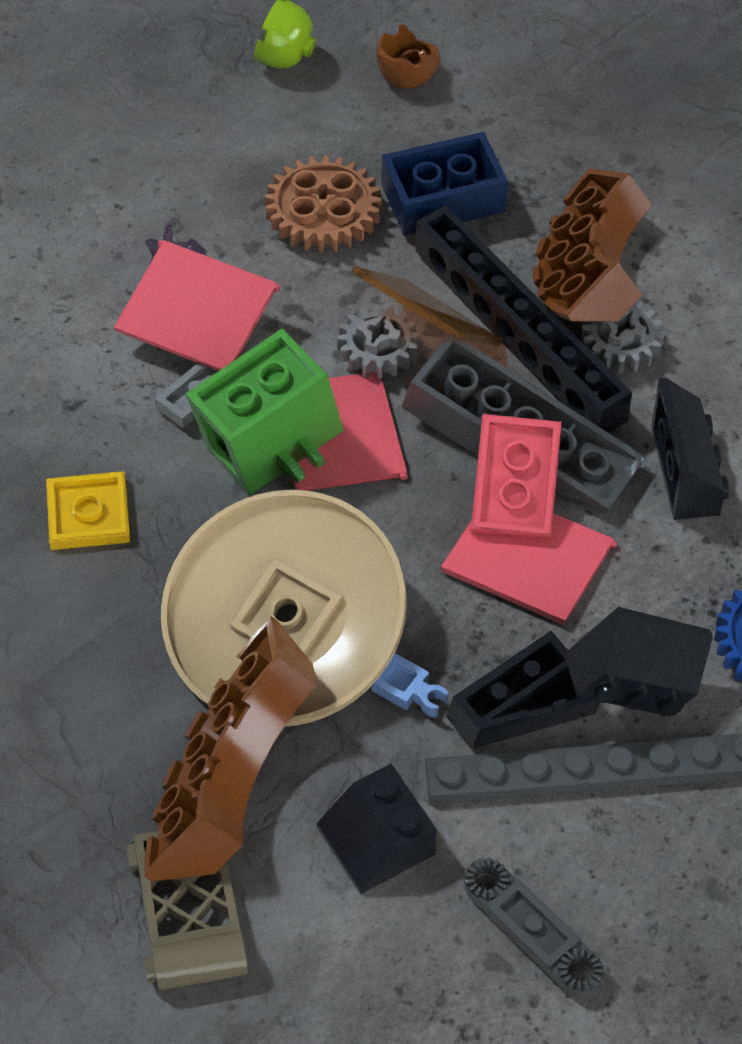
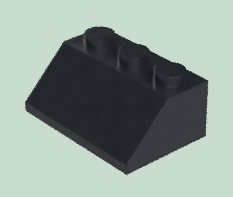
(687, 453)
(640, 662)

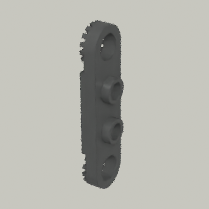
(533, 927)

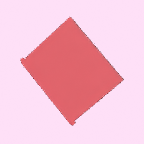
(195, 306)
(368, 445)
(529, 571)

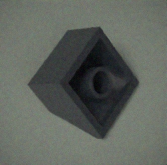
(378, 829)

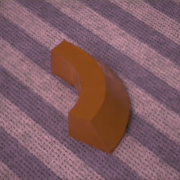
(581, 257)
(212, 784)

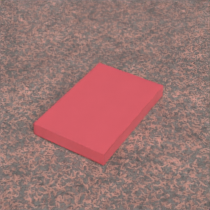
(516, 477)

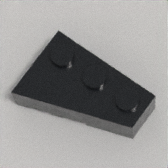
(520, 696)

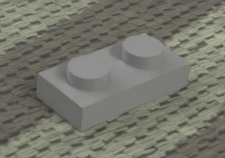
(174, 401)

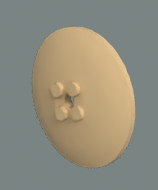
(279, 553)

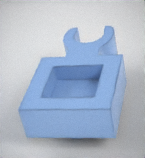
(407, 683)

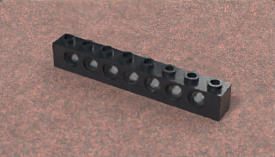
(522, 320)

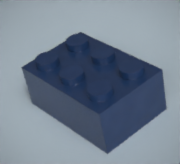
(446, 173)

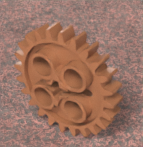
(323, 204)

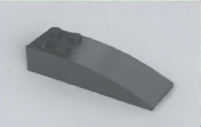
(465, 383)

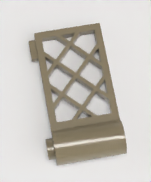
(191, 954)

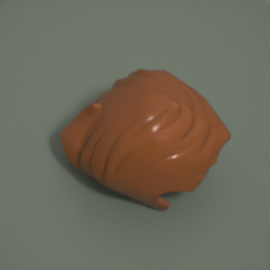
(405, 59)

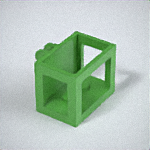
(268, 412)

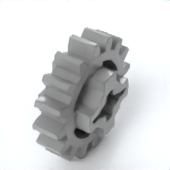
(625, 341)
(378, 342)

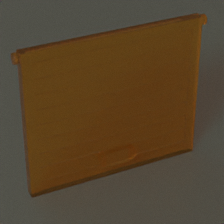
(428, 307)

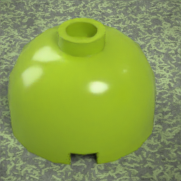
(286, 36)

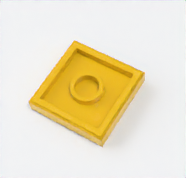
(87, 510)

